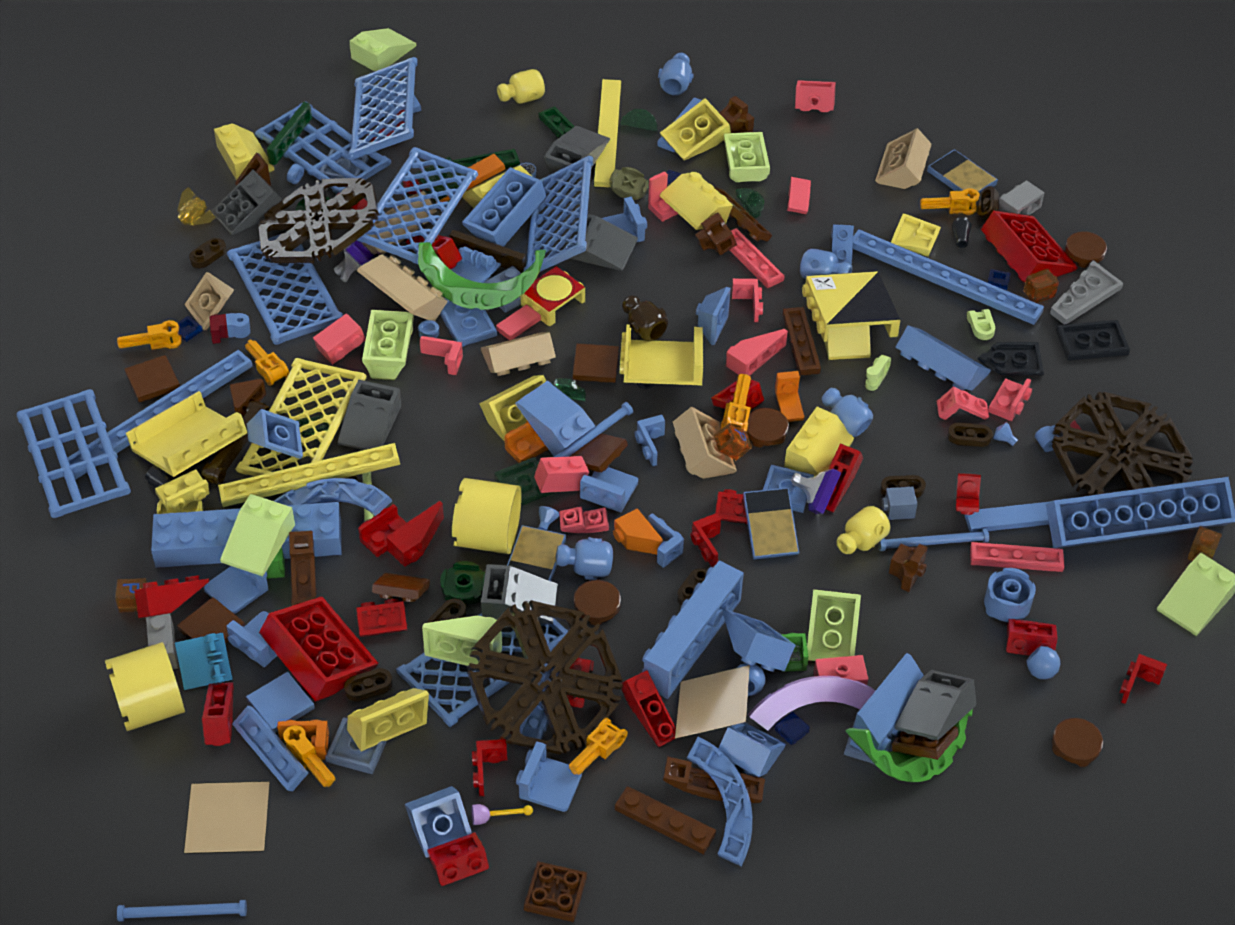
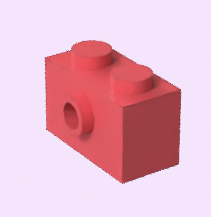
(815, 95)
(339, 339)
(560, 474)
(845, 667)

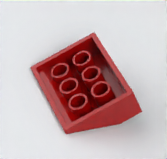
(1026, 245)
(316, 646)

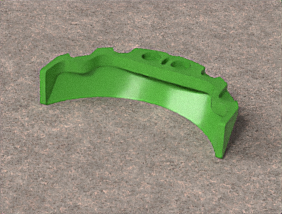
(471, 293)
(907, 766)

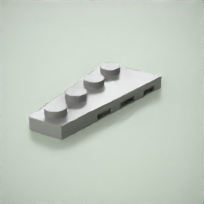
(1088, 291)

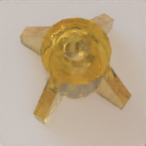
(193, 210)

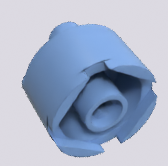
(1009, 595)

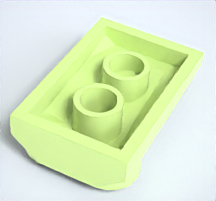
(746, 156)
(387, 343)

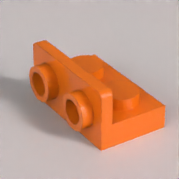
(524, 443)

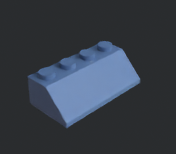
(505, 207)
(941, 358)
(887, 703)

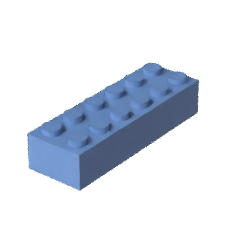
(693, 627)

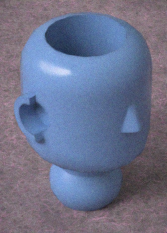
(676, 74)
(822, 263)
(850, 410)
(589, 557)

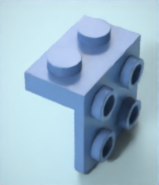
(630, 220)
(608, 488)
(236, 588)
(250, 641)
(547, 780)

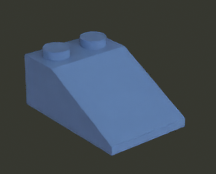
(554, 417)
(758, 642)

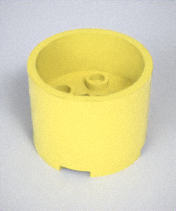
(487, 516)
(145, 686)

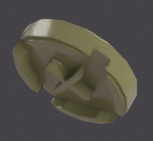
(629, 183)

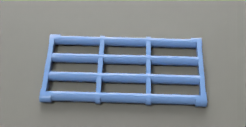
(319, 134)
(66, 469)

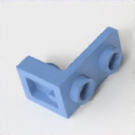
(842, 242)
(649, 429)
(672, 541)

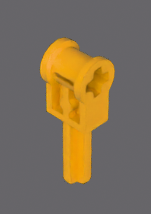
(957, 202)
(157, 336)
(267, 365)
(737, 412)
(599, 743)
(305, 753)

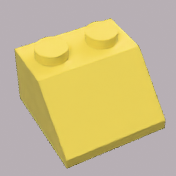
(848, 342)

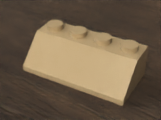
(380, 224)
(404, 286)

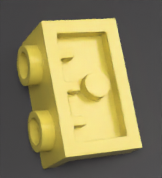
(182, 491)

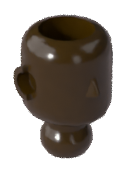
(645, 318)

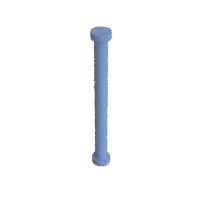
(625, 410)
(936, 539)
(181, 910)

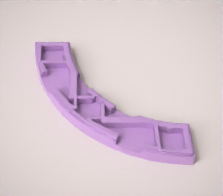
(809, 691)

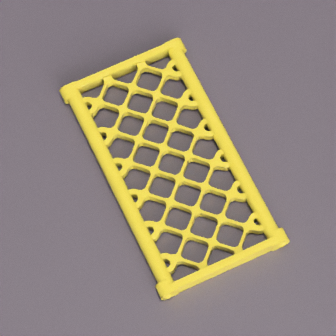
(279, 407)

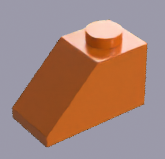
(636, 533)

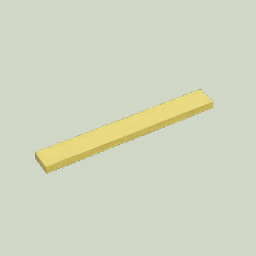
(608, 127)
(299, 476)

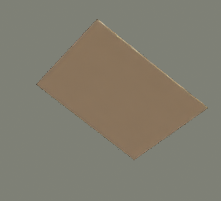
(712, 701)
(227, 817)

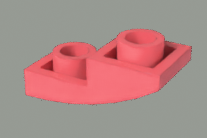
(799, 195)
(577, 521)

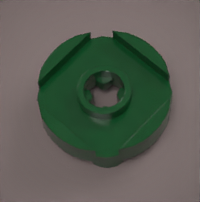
(462, 571)

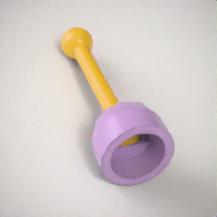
(481, 813)

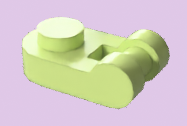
(981, 324)
(877, 372)

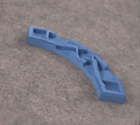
(338, 491)
(735, 799)

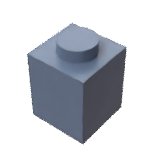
(900, 503)

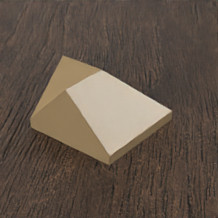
(208, 299)

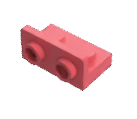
(1010, 399)

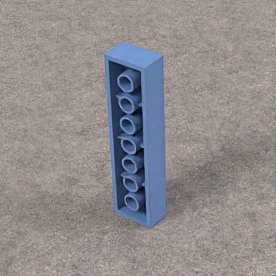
(1140, 512)
(202, 535)

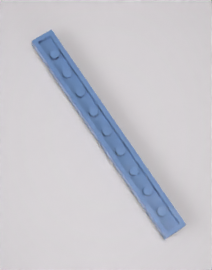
(947, 277)
(205, 383)

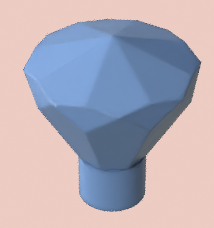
(1004, 433)
(547, 516)

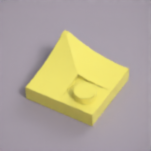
(915, 235)

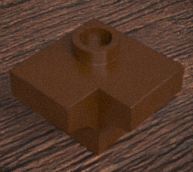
(737, 116)
(715, 235)
(908, 564)

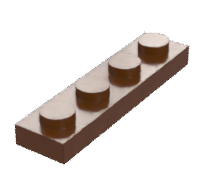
(745, 220)
(801, 341)
(665, 820)

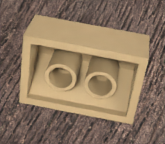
(904, 160)
(519, 353)
(699, 446)

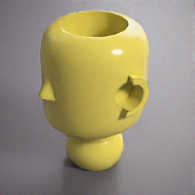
(522, 87)
(864, 530)

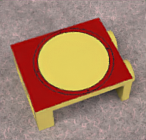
(551, 293)

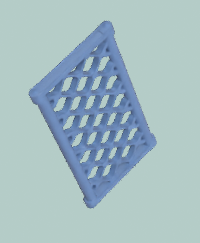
(401, 133)
(437, 221)
(575, 245)
(262, 301)
(459, 707)

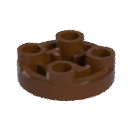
(1085, 248)
(767, 427)
(598, 600)
(1077, 741)

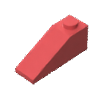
(754, 352)

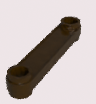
(216, 470)

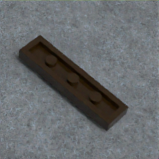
(501, 254)

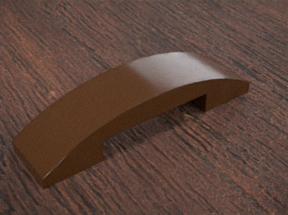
(302, 566)
(699, 783)

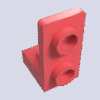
(655, 203)
(749, 290)
(445, 348)
(956, 399)

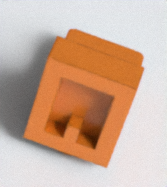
(787, 395)
(315, 730)

